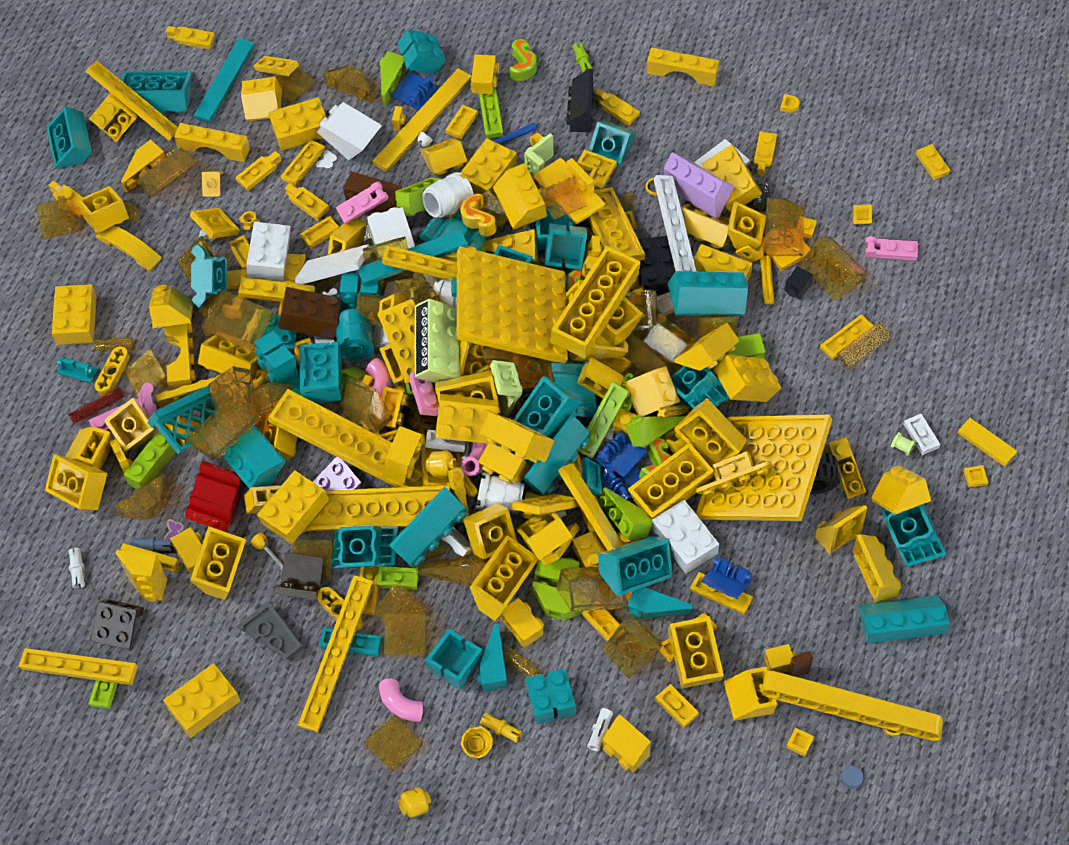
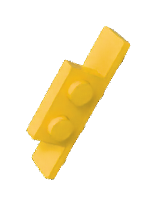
(732, 470)

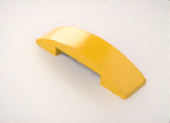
(131, 246)

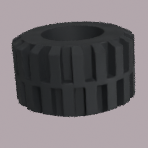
(827, 474)

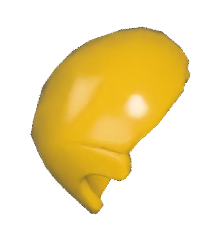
(477, 742)

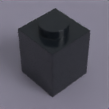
(798, 282)

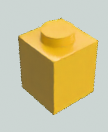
(779, 658)

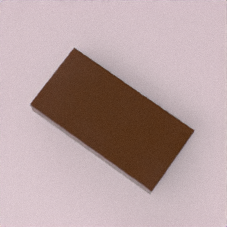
(800, 664)

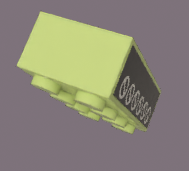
(436, 341)

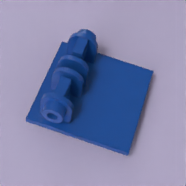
(415, 90)
(620, 454)
(620, 484)
(726, 579)

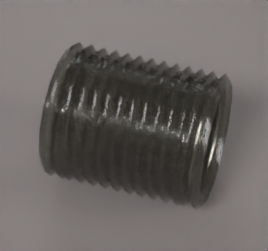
(760, 203)

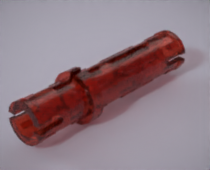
(90, 408)

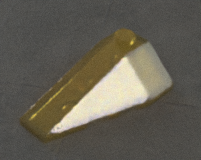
(458, 570)

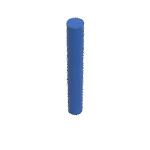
(516, 134)

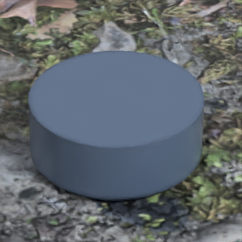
(852, 777)

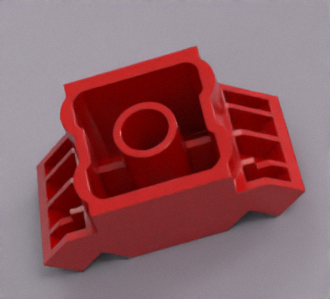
(214, 497)

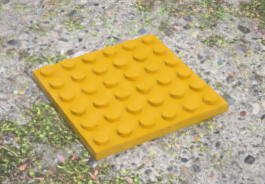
(509, 304)
(794, 449)

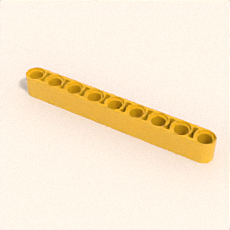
(852, 706)

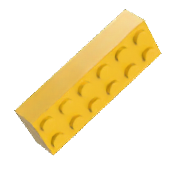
(595, 302)

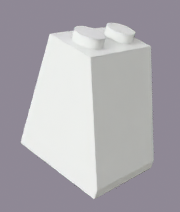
(347, 130)
(389, 226)

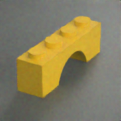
(700, 68)
(229, 144)
(180, 371)

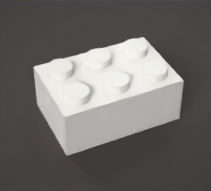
(268, 251)
(688, 537)

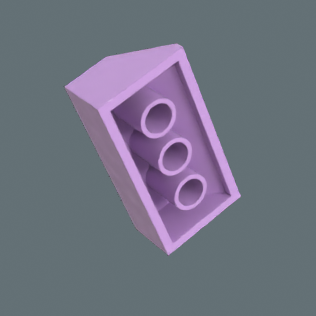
(698, 185)

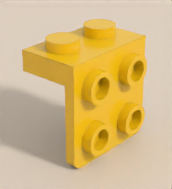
(395, 402)

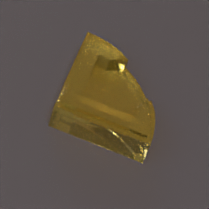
(626, 201)

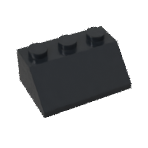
(581, 102)

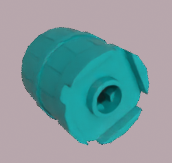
(354, 335)

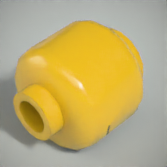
(440, 462)
(414, 802)

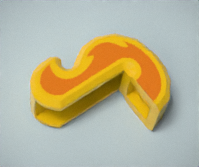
(475, 218)

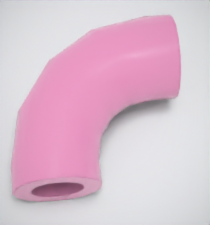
(380, 375)
(470, 464)
(397, 703)

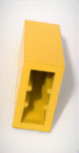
(347, 236)

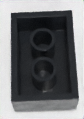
(657, 266)

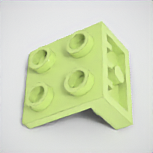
(538, 154)
(507, 384)

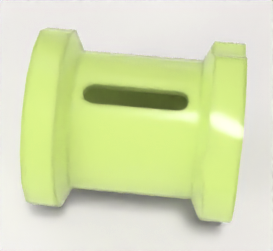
(903, 444)

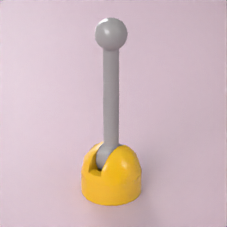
(260, 542)

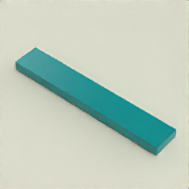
(224, 80)
(437, 248)

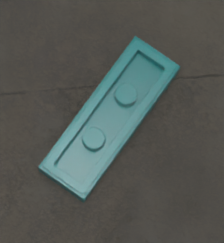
(361, 644)

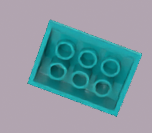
(161, 89)

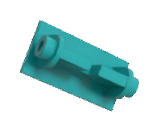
(76, 369)

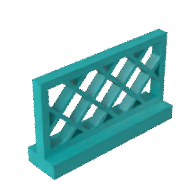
(183, 409)

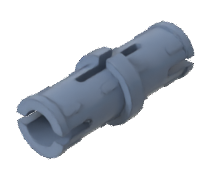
(153, 544)

